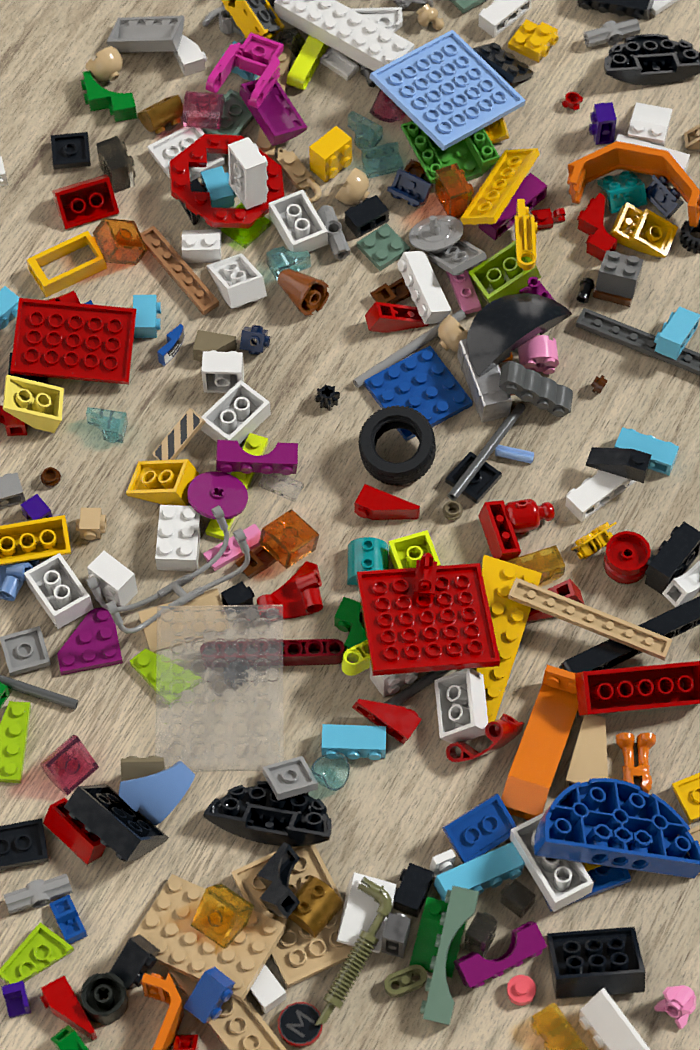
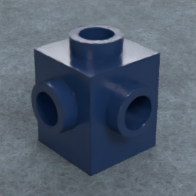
(248, 340)

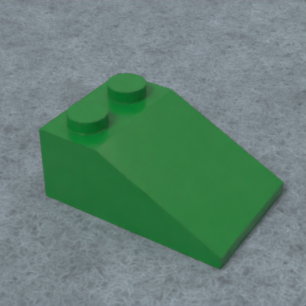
(426, 937)

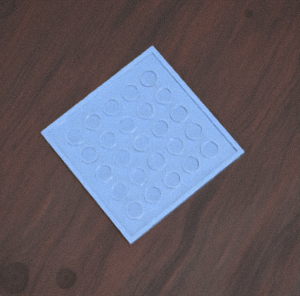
(447, 89)

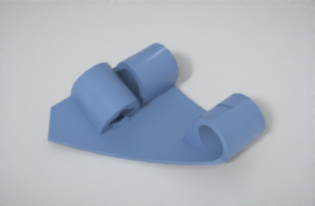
(13, 577)
(158, 793)

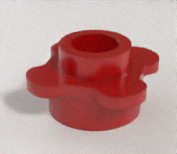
(572, 101)

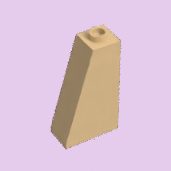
(590, 752)

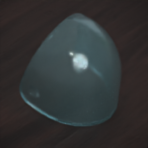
(331, 770)

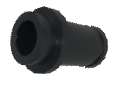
(587, 285)

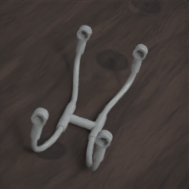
(176, 586)

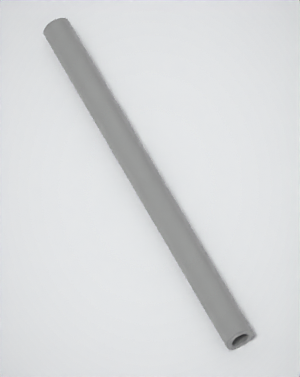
(404, 352)

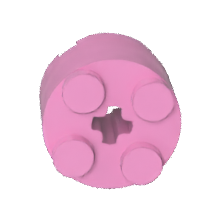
(539, 354)

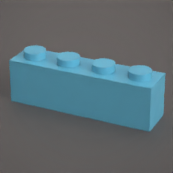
(483, 871)

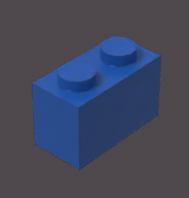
(209, 995)

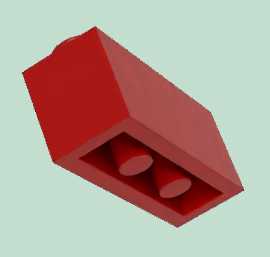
(499, 531)
(72, 833)

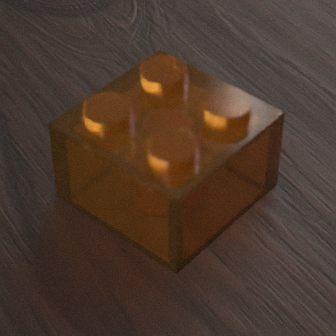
(453, 190)
(120, 241)
(288, 538)

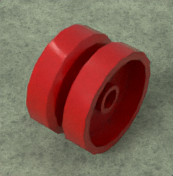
(626, 557)

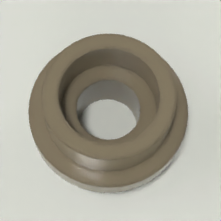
(452, 505)

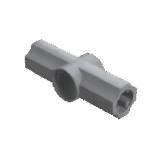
(611, 32)
(337, 239)
(38, 893)

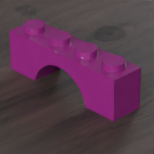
(233, 458)
(525, 942)

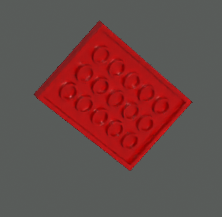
(73, 341)

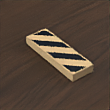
(179, 436)

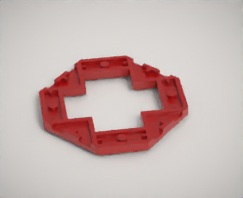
(200, 203)

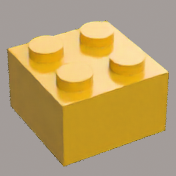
(330, 154)

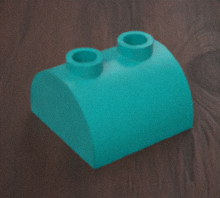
(366, 555)

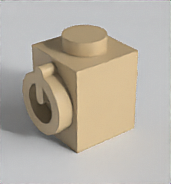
(91, 523)

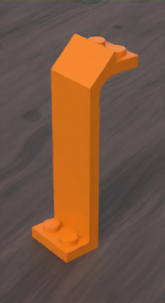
(542, 745)
(165, 991)

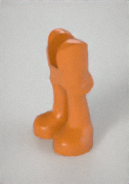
(643, 742)

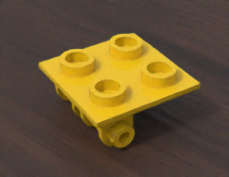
(595, 540)

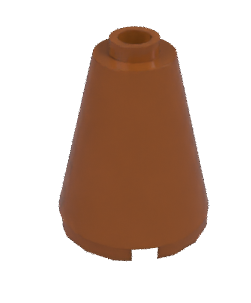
(304, 290)

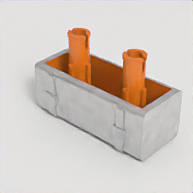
(488, 397)

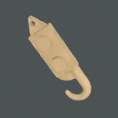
(298, 173)

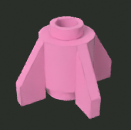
(678, 1003)

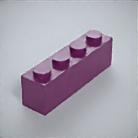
(531, 190)

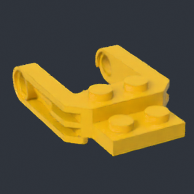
(525, 236)

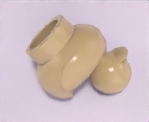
(429, 14)

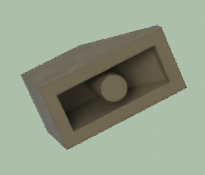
(212, 341)

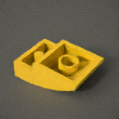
(643, 231)

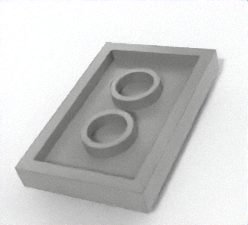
(458, 257)

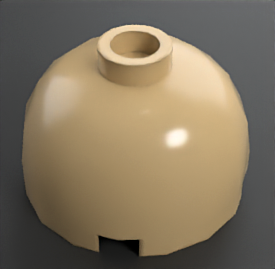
(106, 65)
(354, 188)
(451, 333)

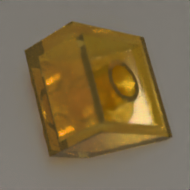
(222, 914)

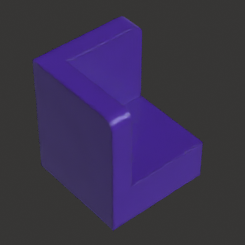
(35, 508)
(16, 999)

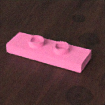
(464, 292)
(233, 549)

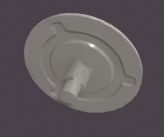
(436, 233)

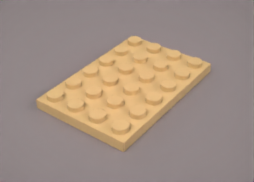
(297, 952)
(192, 953)

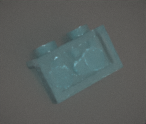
(381, 160)

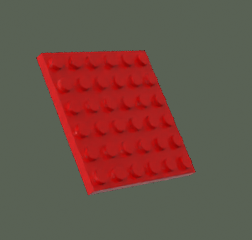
(424, 630)

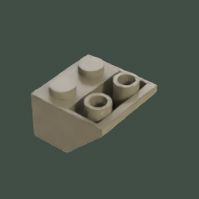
(135, 767)

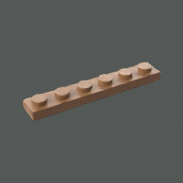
(179, 270)

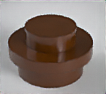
(598, 384)
(50, 477)

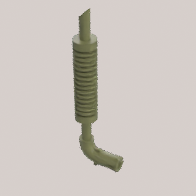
(360, 953)

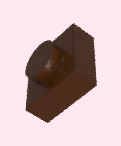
(415, 168)

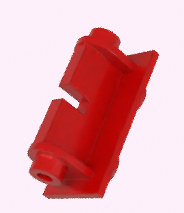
(425, 575)

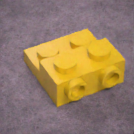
(533, 40)

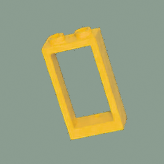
(72, 276)

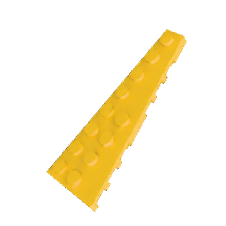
(508, 623)

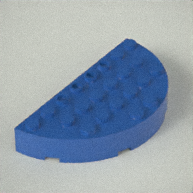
(617, 827)

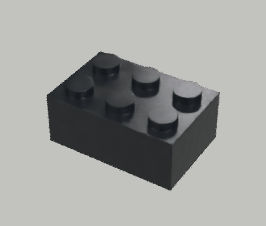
(673, 557)

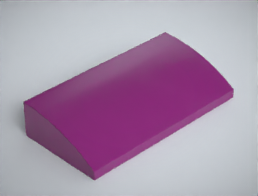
(275, 115)

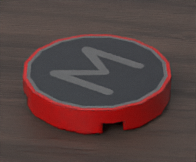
(297, 1024)

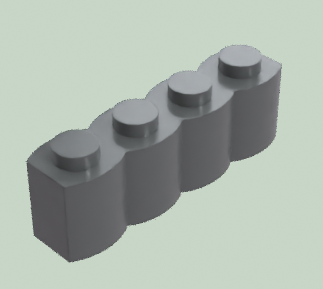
(534, 388)

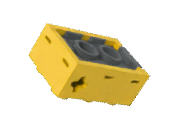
(254, 17)

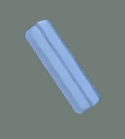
(514, 453)

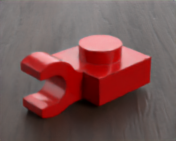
(546, 218)

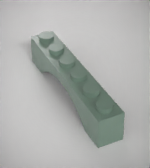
(461, 907)

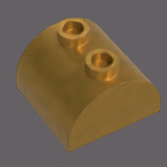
(162, 113)
(316, 906)

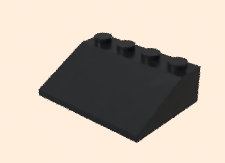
(114, 821)
(595, 960)

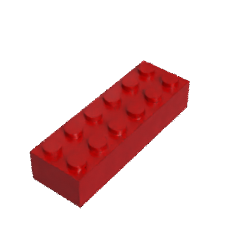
(638, 688)

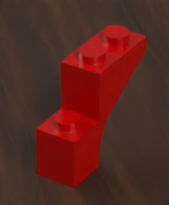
(591, 223)

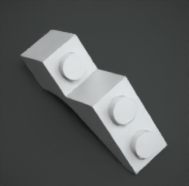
(684, 587)

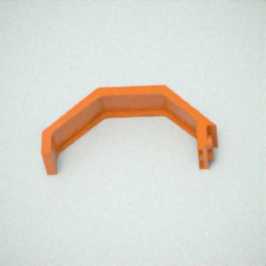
(635, 159)

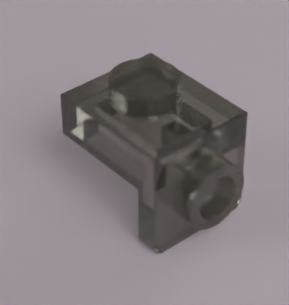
(292, 39)

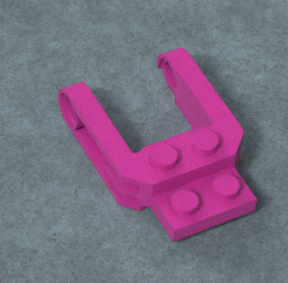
(255, 56)

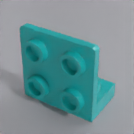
(623, 189)

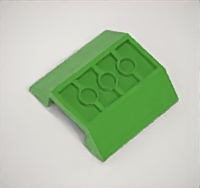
(471, 154)

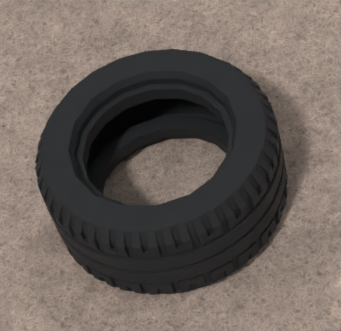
(394, 418)

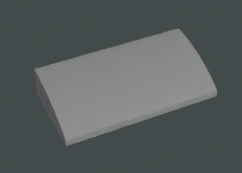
(147, 34)

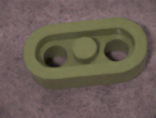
(404, 980)

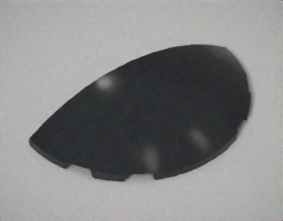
(652, 60)
(509, 324)
(262, 818)

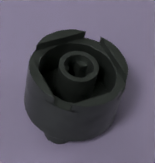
(104, 986)

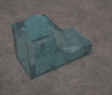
(366, 131)
(281, 259)
(111, 423)

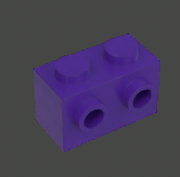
(603, 123)

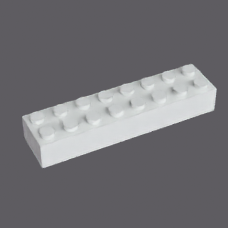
(344, 31)

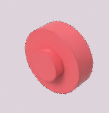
(521, 990)

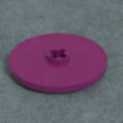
(232, 492)

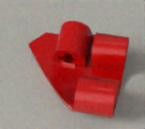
(299, 594)
(498, 731)

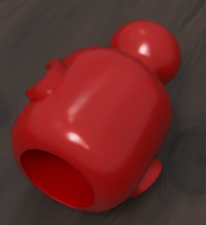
(526, 514)

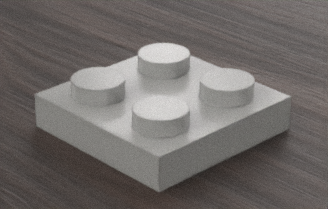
(25, 651)
(290, 778)

